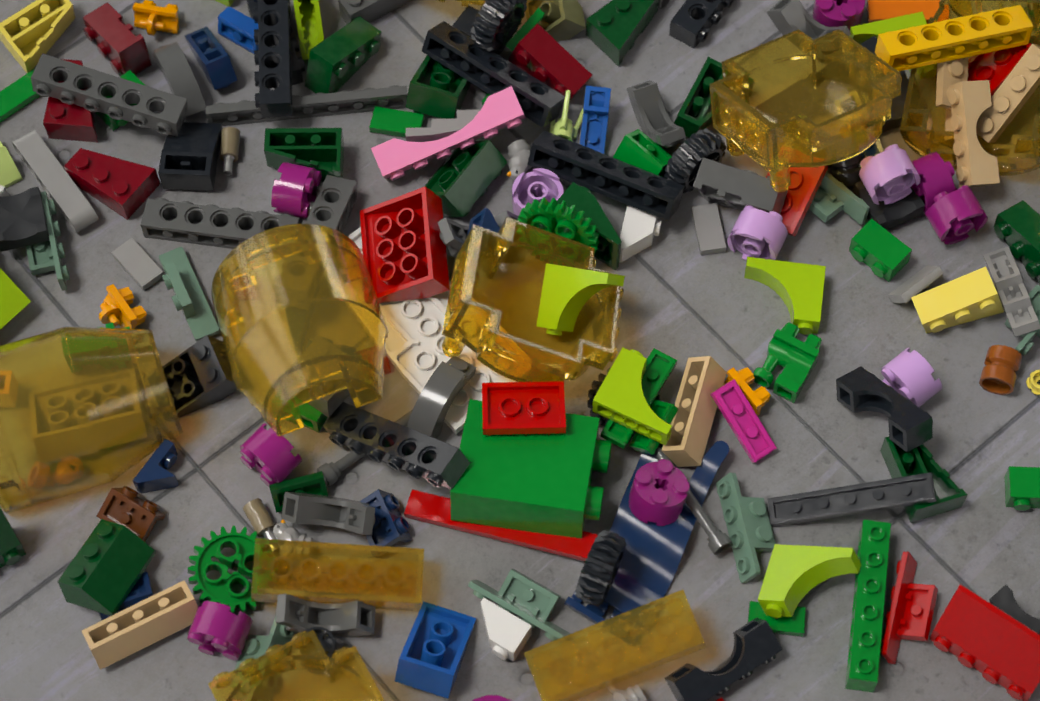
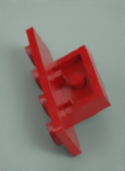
(910, 609)

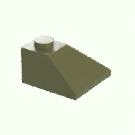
(562, 17)

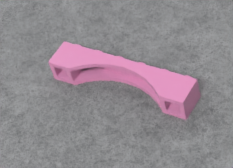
(497, 112)

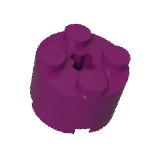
(838, 12)
(934, 178)
(295, 189)
(956, 215)
(269, 455)
(658, 493)
(219, 630)

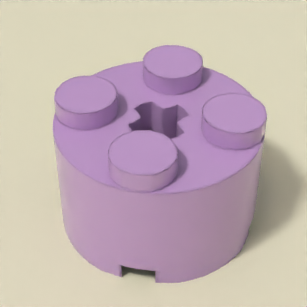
(888, 175)
(533, 186)
(758, 234)
(911, 377)

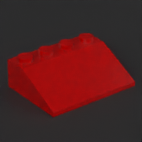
(405, 247)
(990, 643)

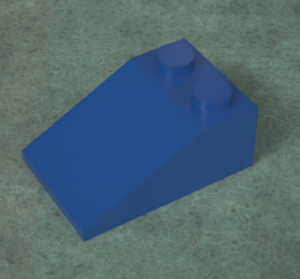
(435, 650)

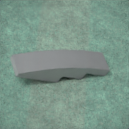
(441, 127)
(1011, 291)

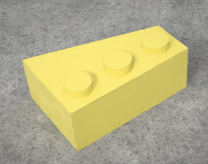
(35, 30)
(958, 301)

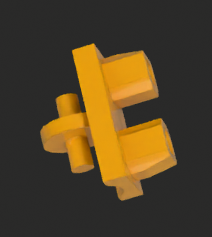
(156, 18)
(117, 310)
(744, 378)

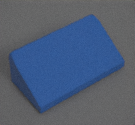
(238, 28)

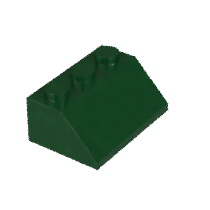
(466, 177)
(105, 568)

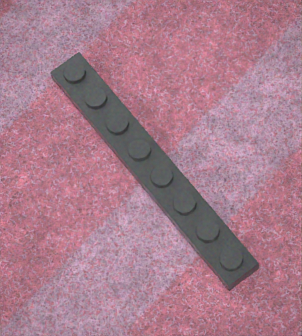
(312, 105)

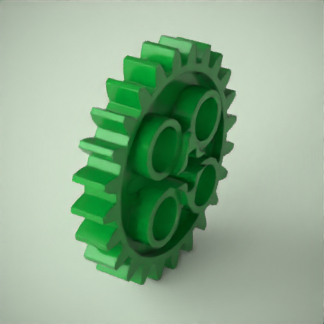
(560, 221)
(219, 589)

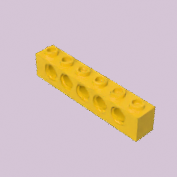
(954, 38)

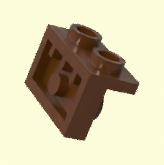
(127, 509)

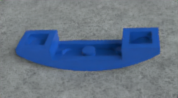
(595, 118)

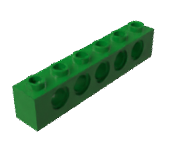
(868, 606)

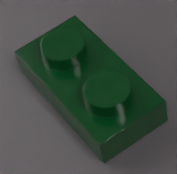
(309, 484)

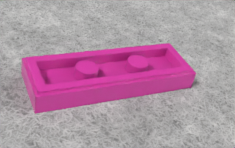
(743, 421)

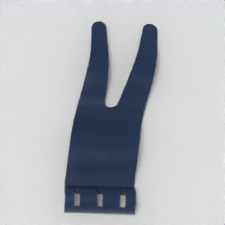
(651, 550)

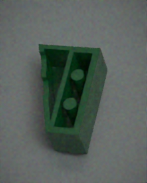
(918, 462)

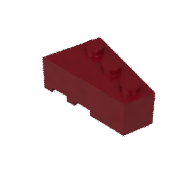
(116, 40)
(549, 62)
(69, 121)
(112, 181)

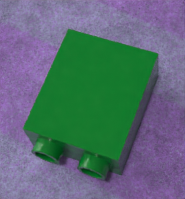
(531, 478)

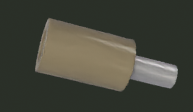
(229, 148)
(259, 518)

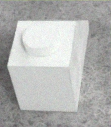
(637, 232)
(504, 631)

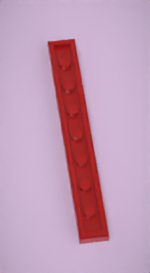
(437, 511)

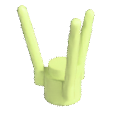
(564, 126)

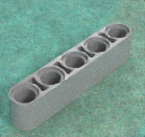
(55, 181)

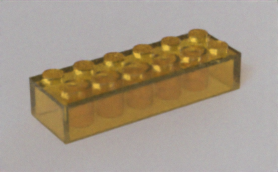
(338, 573)
(615, 649)

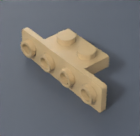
(949, 74)

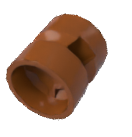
(1000, 369)

